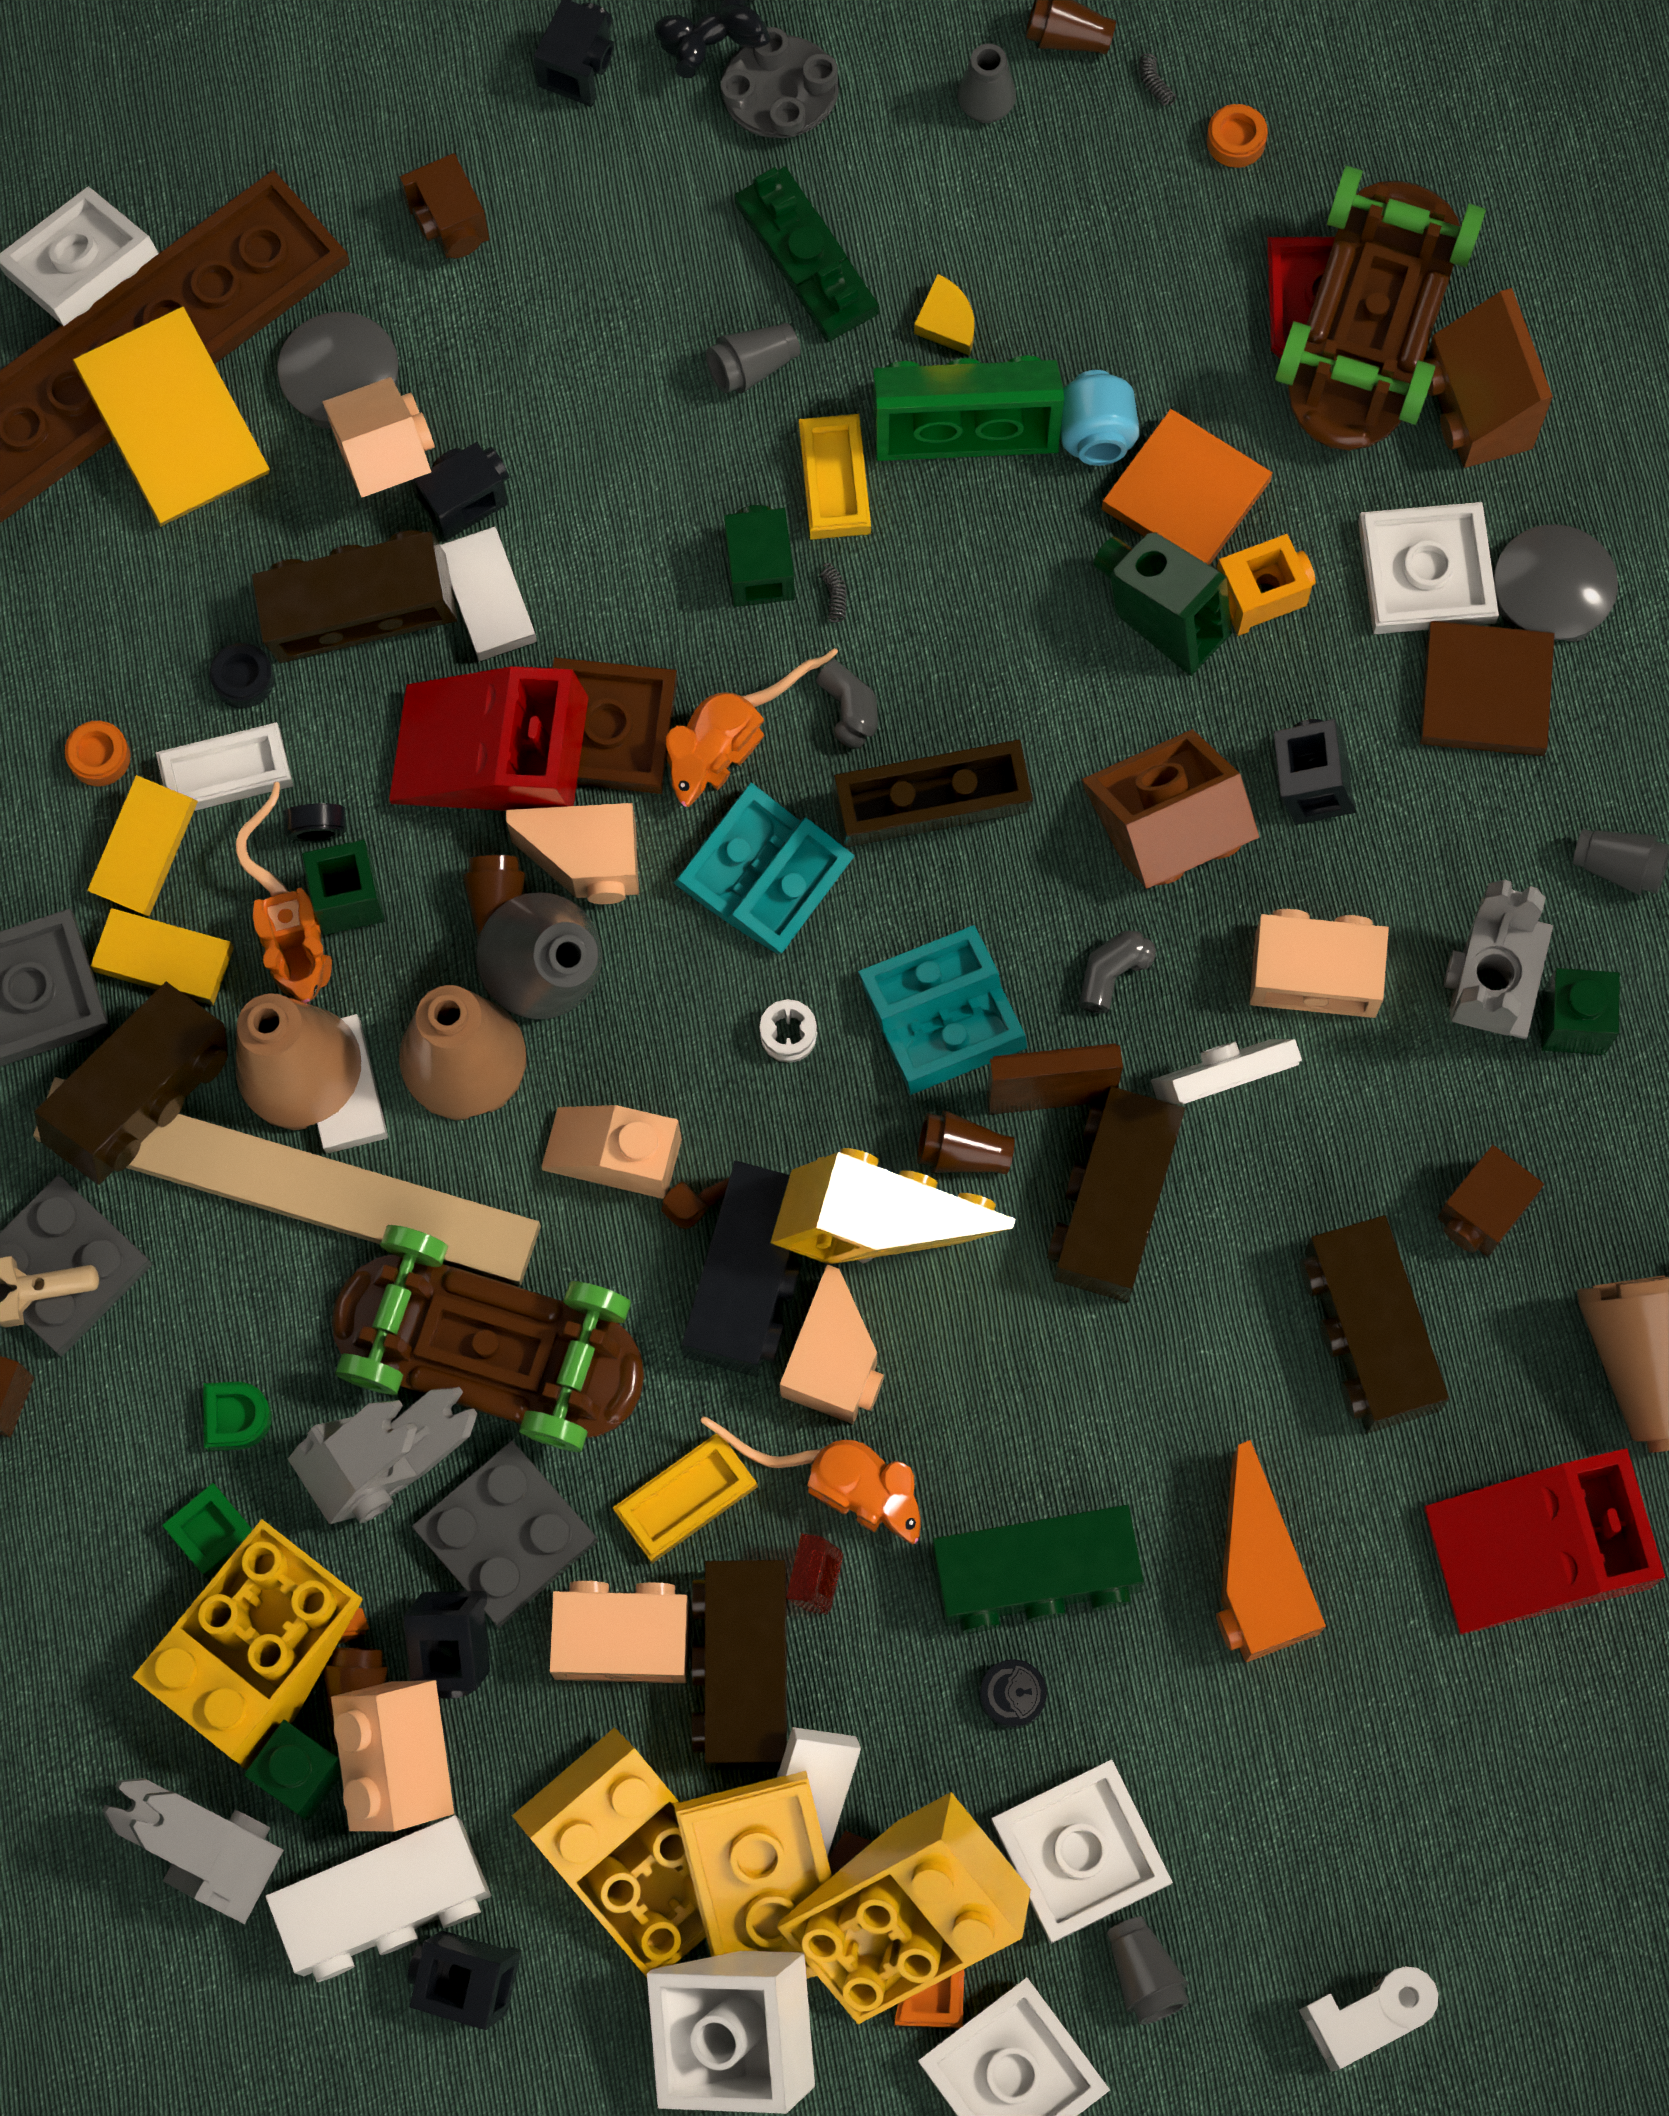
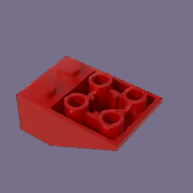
(491, 740)
(1545, 1542)

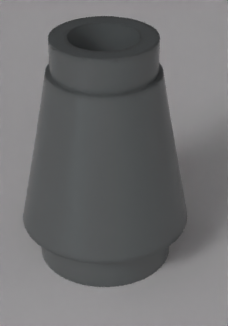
(987, 85)
(750, 356)
(1624, 858)
(1146, 1972)

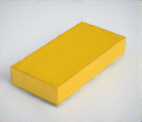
(834, 476)
(142, 845)
(158, 952)
(685, 1497)

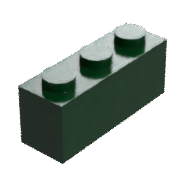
(1038, 1568)

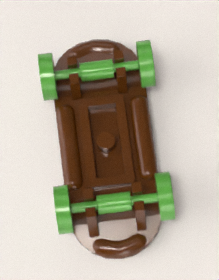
(1371, 322)
(513, 1352)

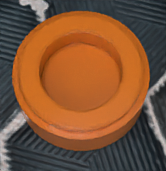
(1237, 135)
(97, 753)

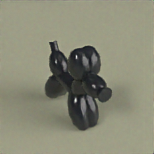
(689, 40)

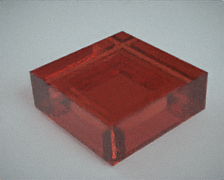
(815, 1574)

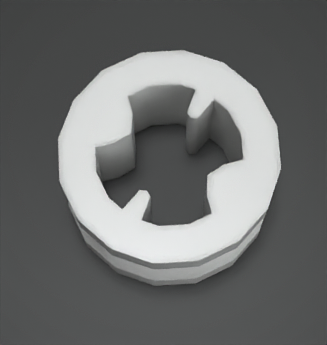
(768, 1031)

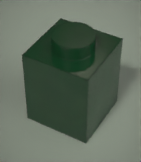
(759, 556)
(343, 887)
(1580, 1011)
(295, 1770)

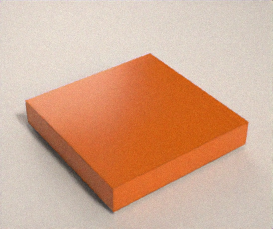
(1187, 488)

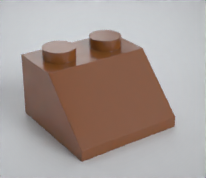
(1489, 382)
(1172, 808)

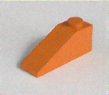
(1263, 1581)

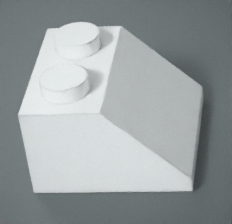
(732, 2032)

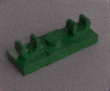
(806, 253)

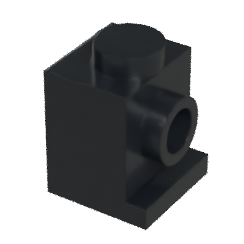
(574, 51)
(462, 488)
(1314, 771)
(445, 1618)
(446, 1995)

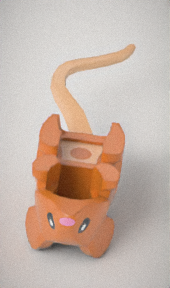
(722, 732)
(285, 924)
(850, 1478)

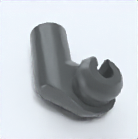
(856, 701)
(1110, 960)

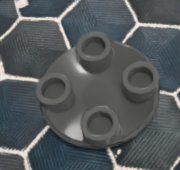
(780, 86)
(332, 358)
(1555, 582)

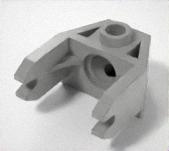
(1508, 941)
(366, 1459)
(210, 1857)

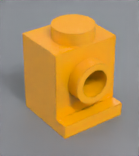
(1269, 563)

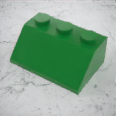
(967, 409)

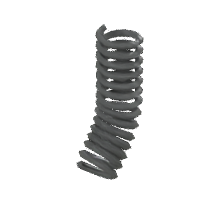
(1150, 71)
(831, 580)

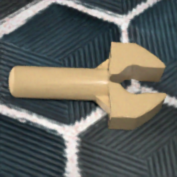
(39, 1286)

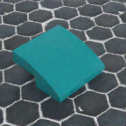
(764, 869)
(942, 1009)

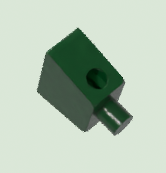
(1168, 597)

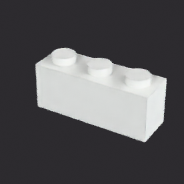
(379, 1899)

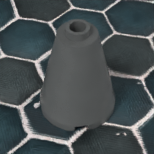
(539, 955)

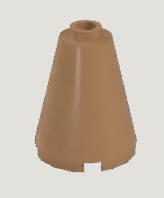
(461, 1054)
(294, 1061)
(1632, 1341)

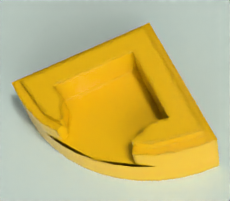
(947, 317)

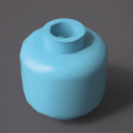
(1099, 418)

